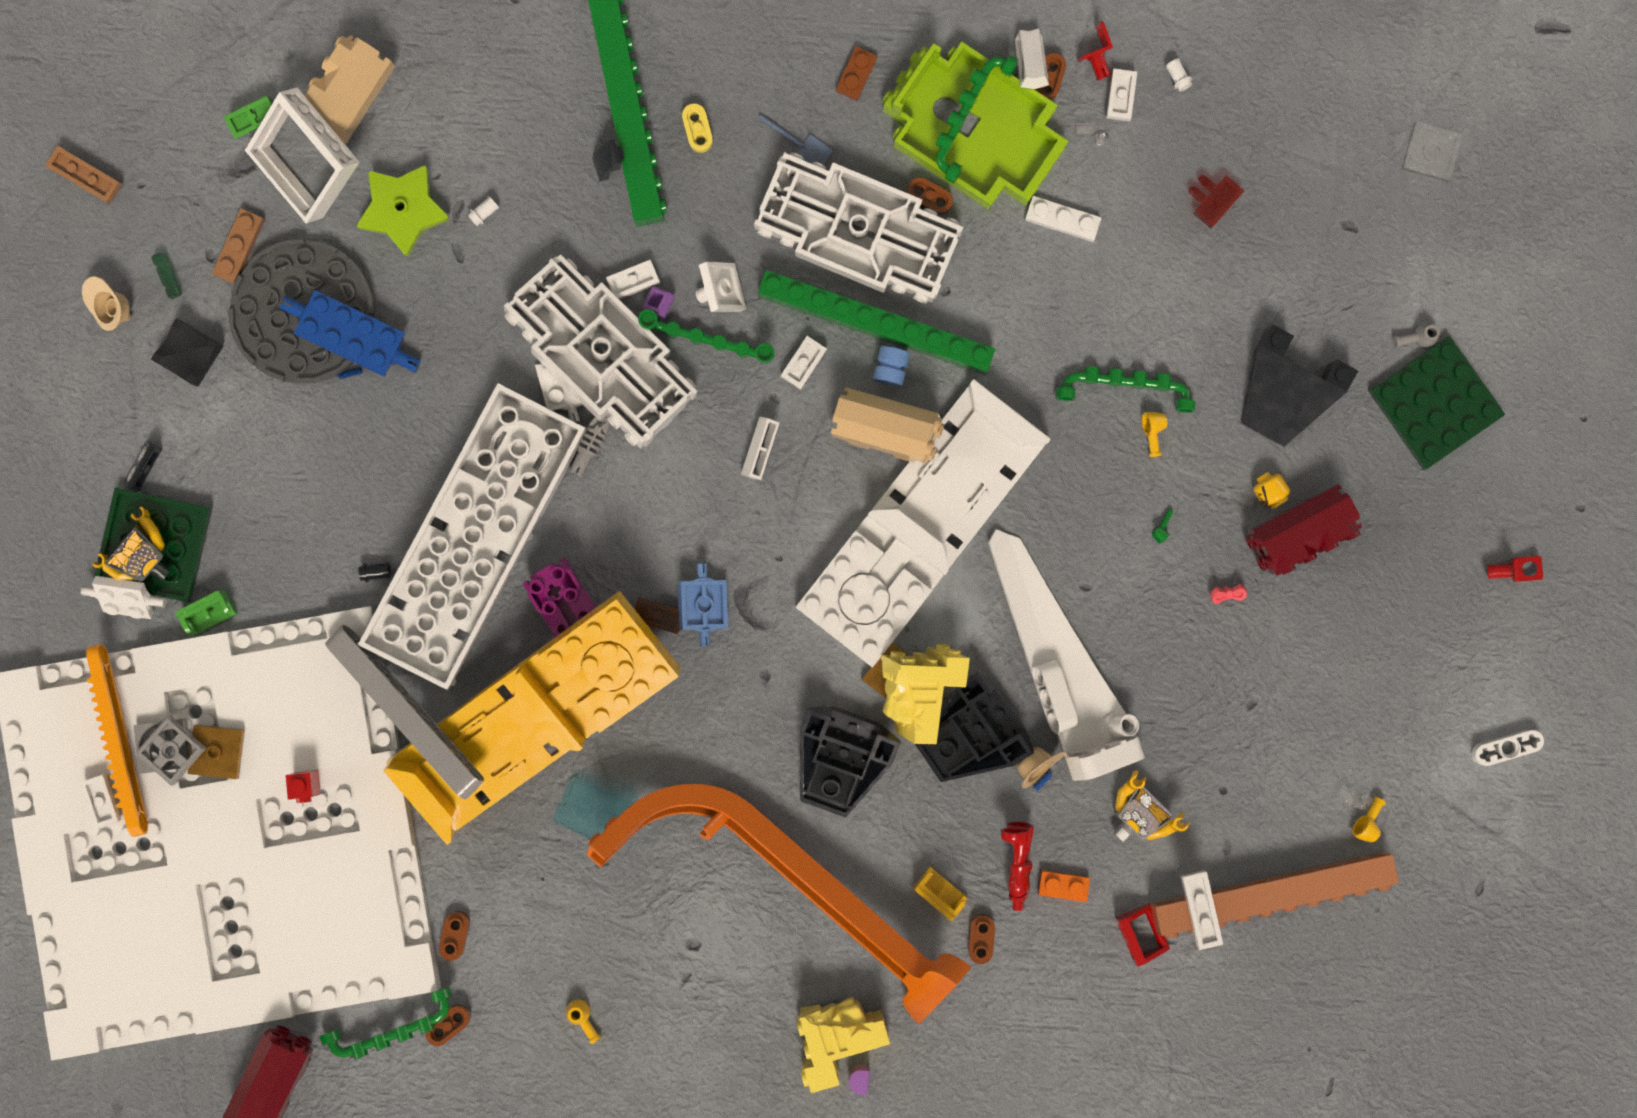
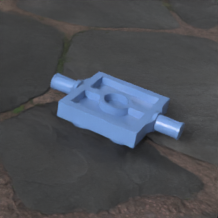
(702, 604)

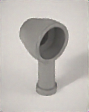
(1419, 336)

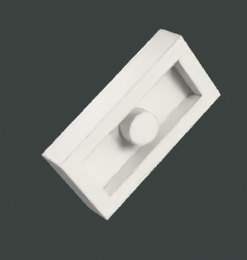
(1121, 95)
(633, 280)
(803, 362)
(100, 801)

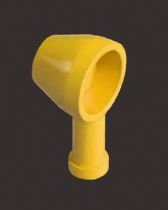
(1152, 424)
(1365, 826)
(584, 1009)

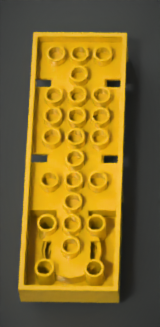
(559, 697)

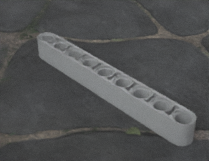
(405, 712)

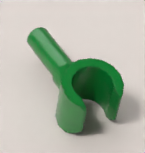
(1160, 533)

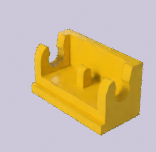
(940, 893)

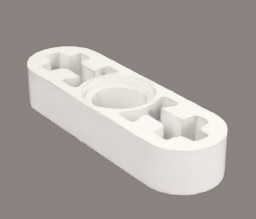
(1498, 742)

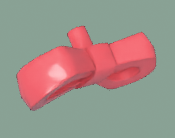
(1219, 594)

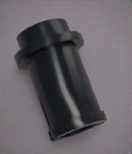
(371, 572)

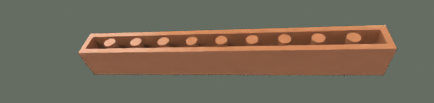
(1283, 892)

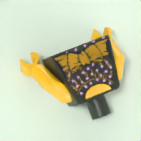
(137, 553)

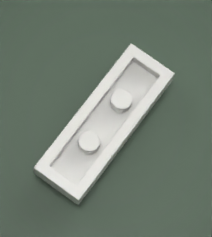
(1063, 219)
(1201, 910)

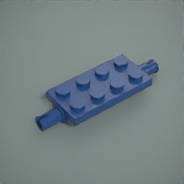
(350, 333)

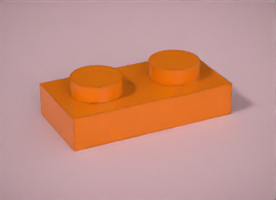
(1063, 886)

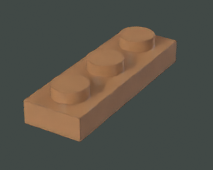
(83, 174)
(238, 246)

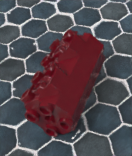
(1304, 530)
(271, 1075)

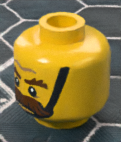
(1271, 490)

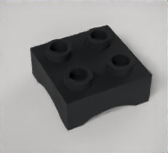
(187, 352)

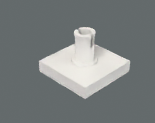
(721, 287)

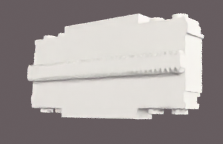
(858, 227)
(600, 351)

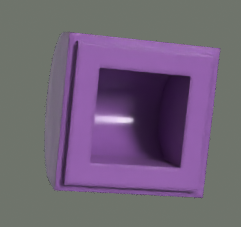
(659, 301)
(859, 1079)

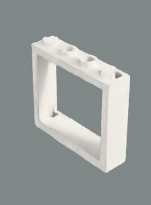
(296, 105)

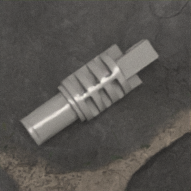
(590, 444)

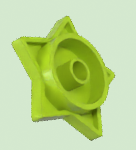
(408, 224)

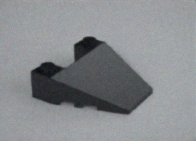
(1286, 396)

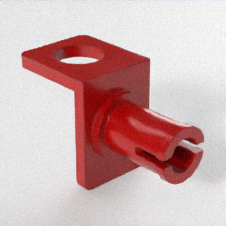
(1097, 57)
(1514, 569)

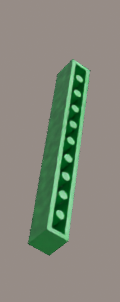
(627, 112)
(876, 322)

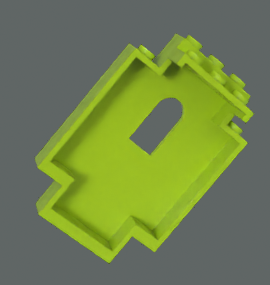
(1007, 148)

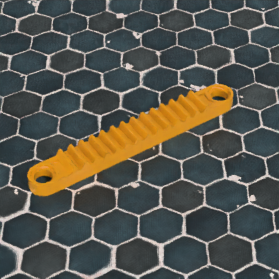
(116, 739)

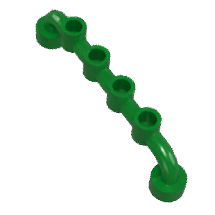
(968, 99)
(764, 352)
(1138, 380)
(383, 1040)

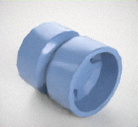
(891, 366)

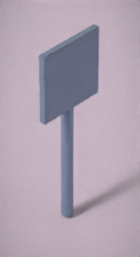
(812, 149)

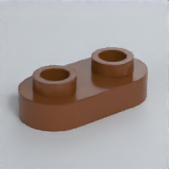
(1054, 77)
(931, 194)
(454, 936)
(981, 939)
(449, 1025)

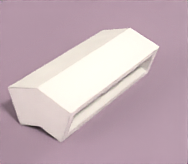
(1032, 59)
(755, 448)

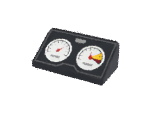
(142, 466)

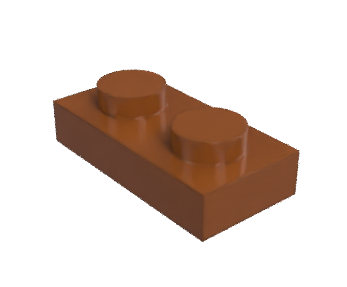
(856, 73)

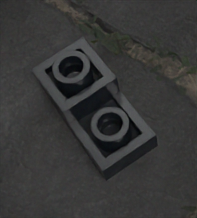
(608, 159)

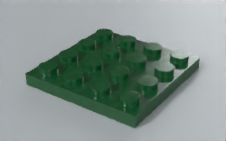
(1436, 403)
(181, 528)

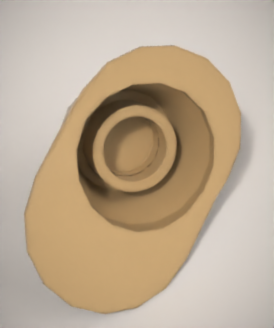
(106, 305)
(1036, 765)

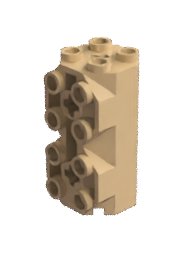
(349, 85)
(887, 426)

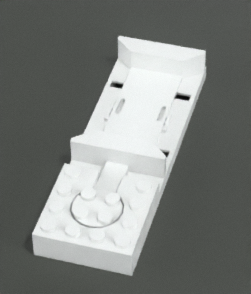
(490, 506)
(903, 548)

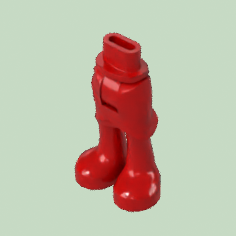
(1019, 835)

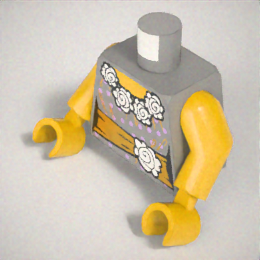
(1143, 813)

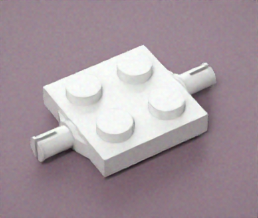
(556, 394)
(123, 597)

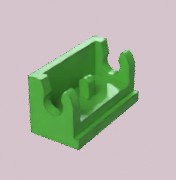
(248, 117)
(206, 612)

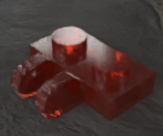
(1217, 202)

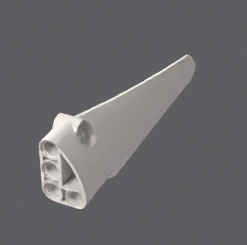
(1066, 679)

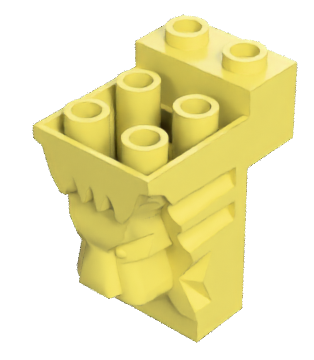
(916, 689)
(836, 1034)

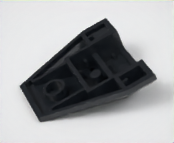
(976, 732)
(842, 758)

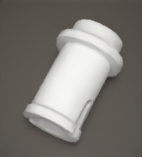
(1179, 75)
(482, 211)

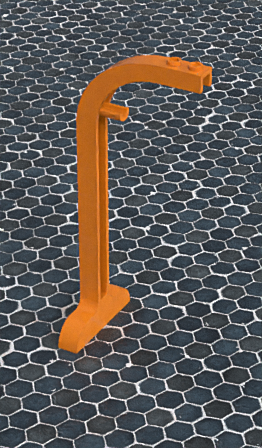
(925, 979)

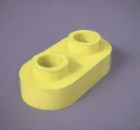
(697, 129)

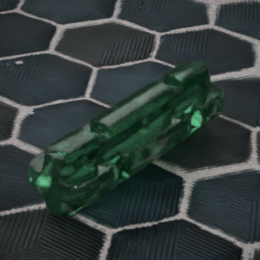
(166, 275)

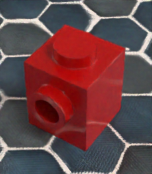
(302, 785)

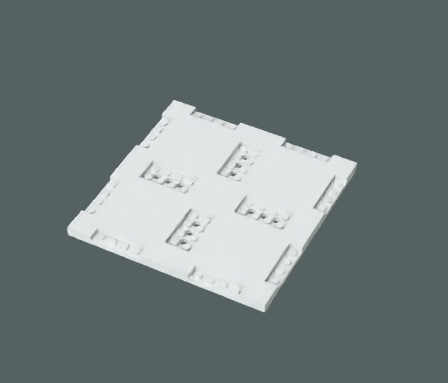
(142, 936)

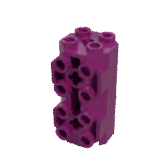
(559, 596)

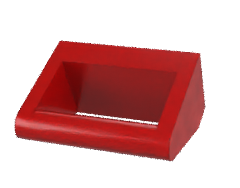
(1131, 941)

